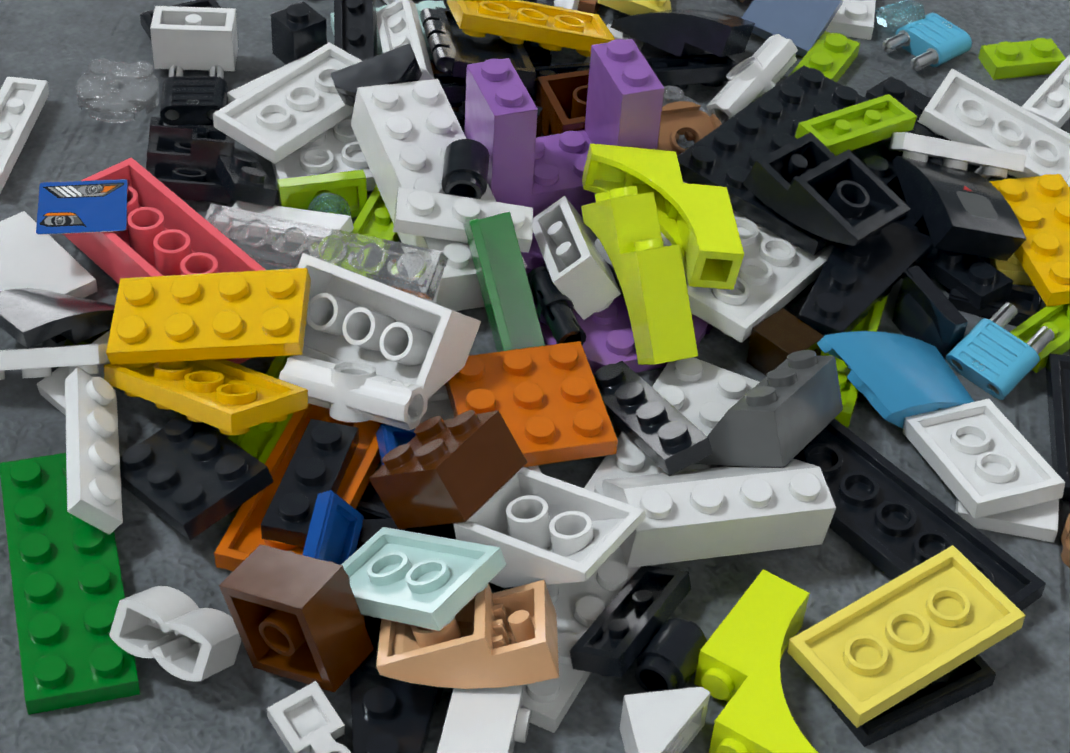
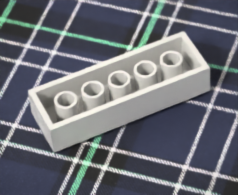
(404, 143)

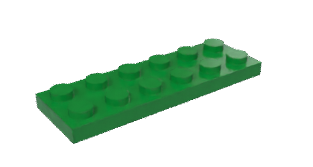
(62, 592)

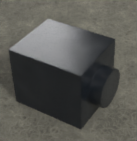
(297, 32)

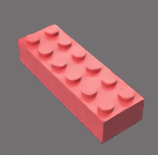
(161, 235)

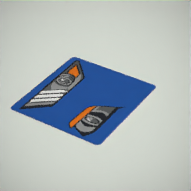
(82, 207)

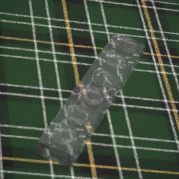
(284, 241)

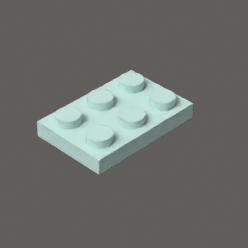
(419, 576)

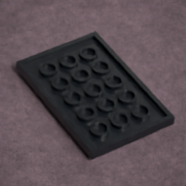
(765, 126)

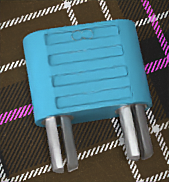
(930, 40)
(996, 357)

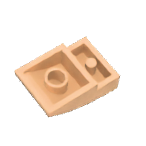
(489, 644)

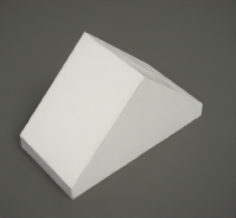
(663, 719)

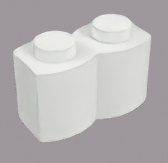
(176, 632)

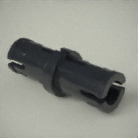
(554, 308)

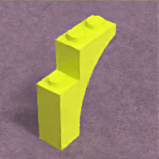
(687, 213)
(647, 273)
(744, 669)

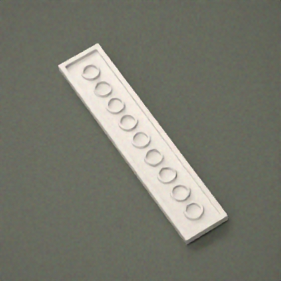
(703, 396)

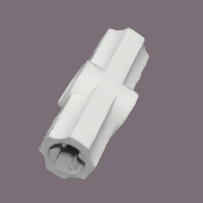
(753, 77)
(357, 392)

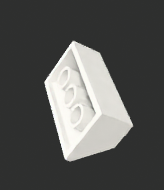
(384, 327)
(723, 511)

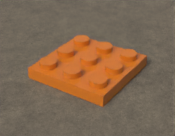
(544, 399)

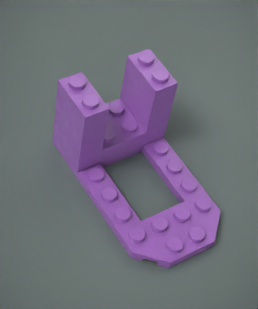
(537, 172)

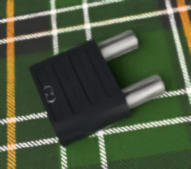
(192, 97)

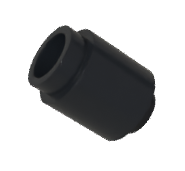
(465, 169)
(670, 656)

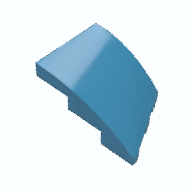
(897, 373)

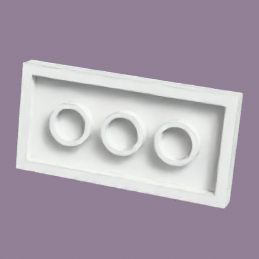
(289, 106)
(983, 118)

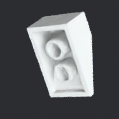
(549, 529)

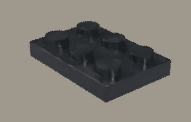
(191, 475)

